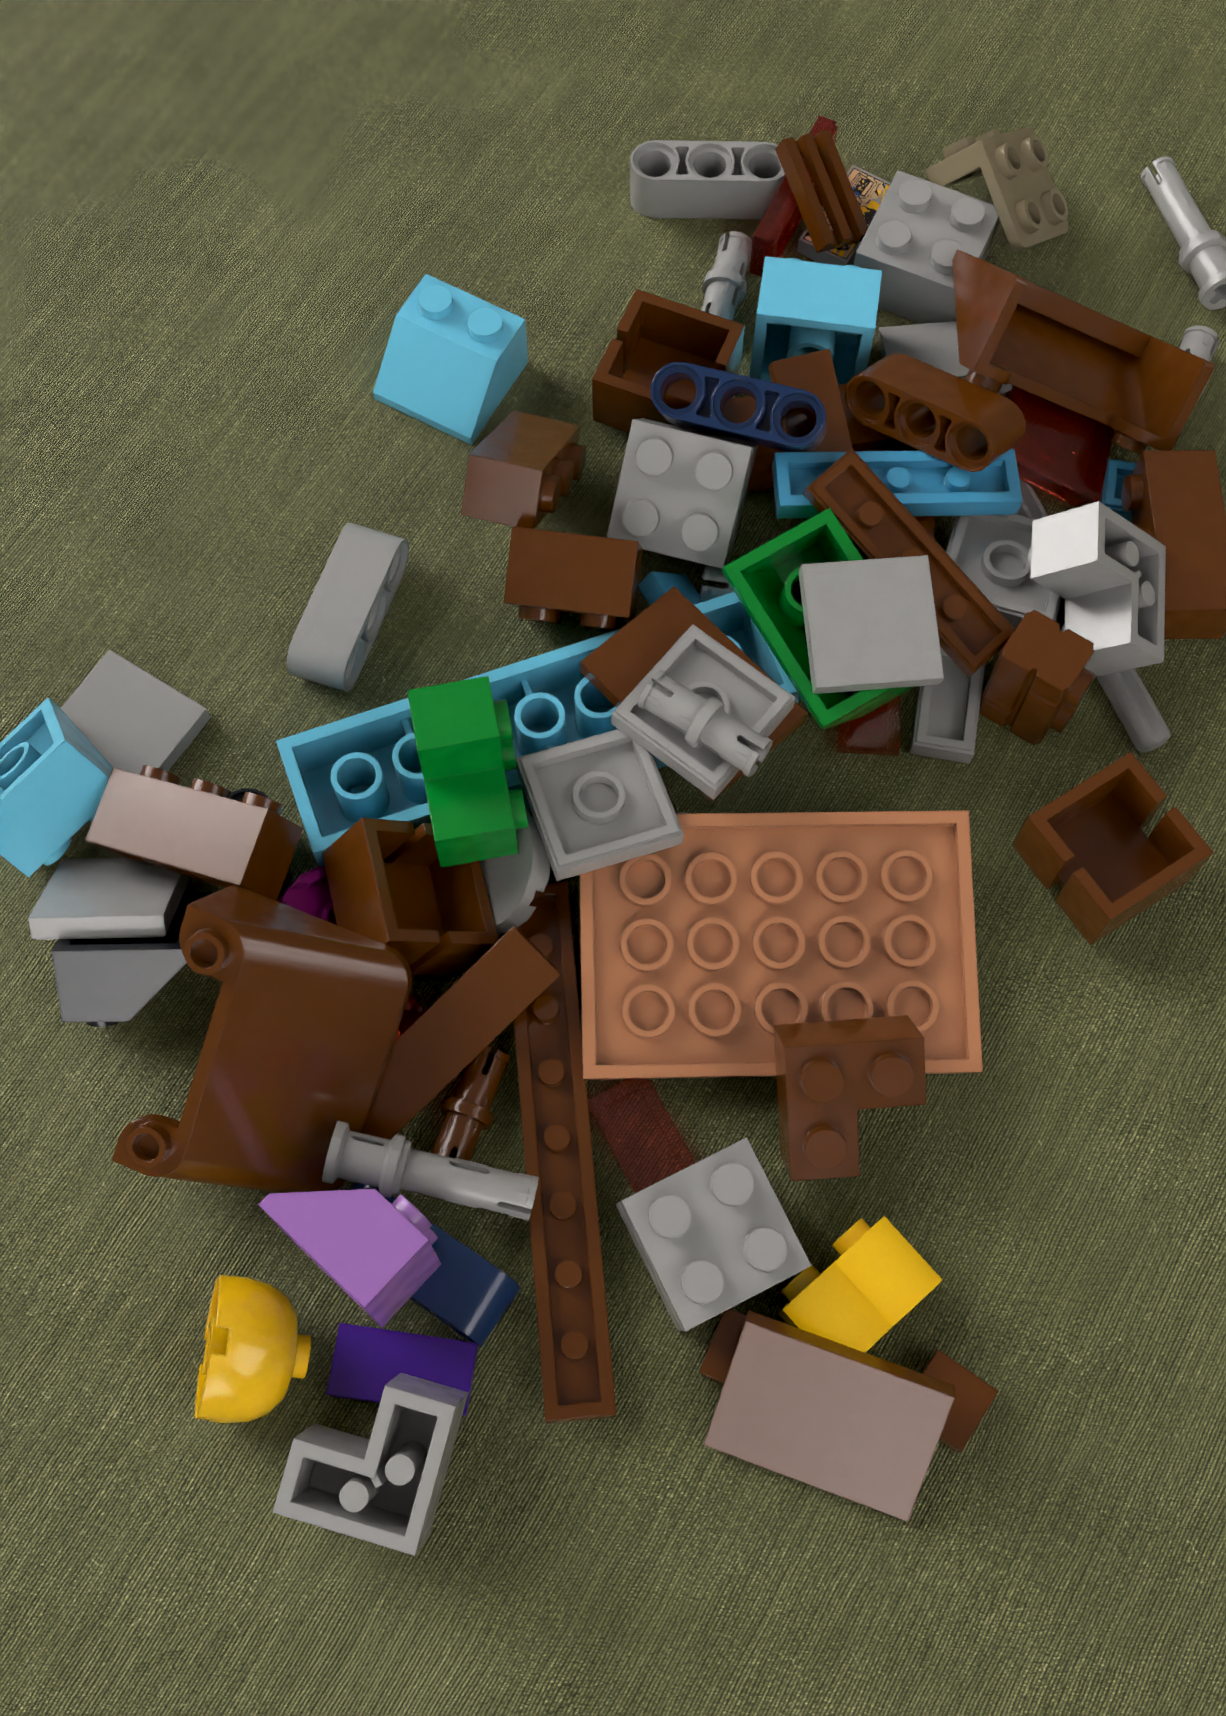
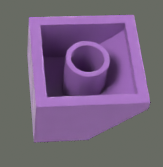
(361, 1242)

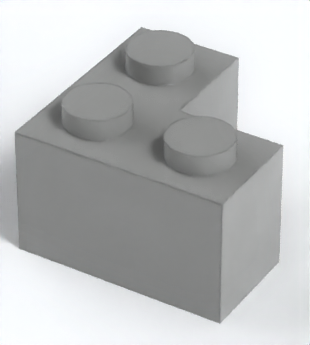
(1109, 583)
(383, 1484)

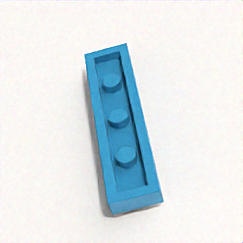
(915, 478)

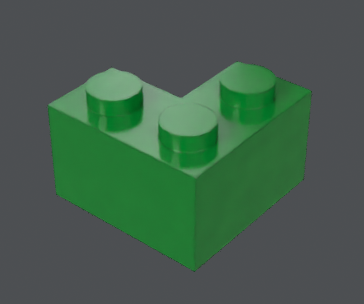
(463, 760)

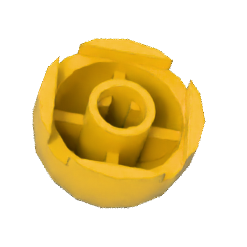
(248, 1351)

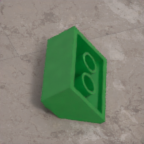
(771, 594)

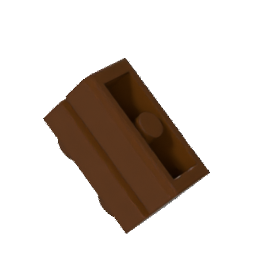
(1038, 679)

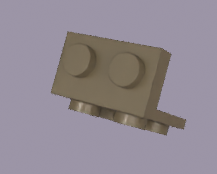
(1017, 181)

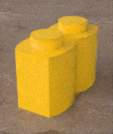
(863, 1289)

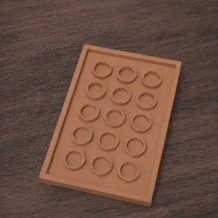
(777, 926)

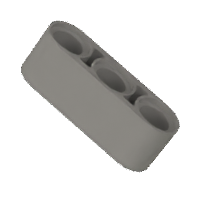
(704, 179)
(347, 607)

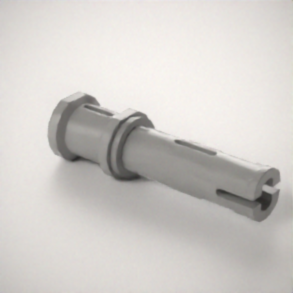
(1201, 248)
(397, 1166)

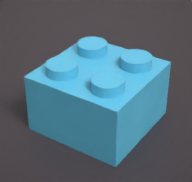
(815, 309)

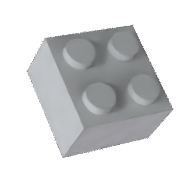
(915, 245)
(682, 492)
(713, 1235)

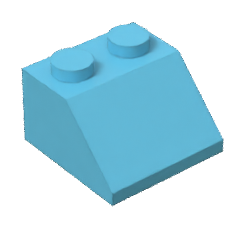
(451, 359)
(47, 787)

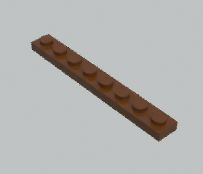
(565, 1210)

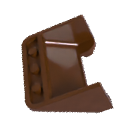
(1073, 356)
(287, 1048)

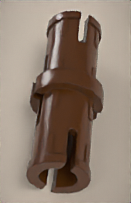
(469, 1108)

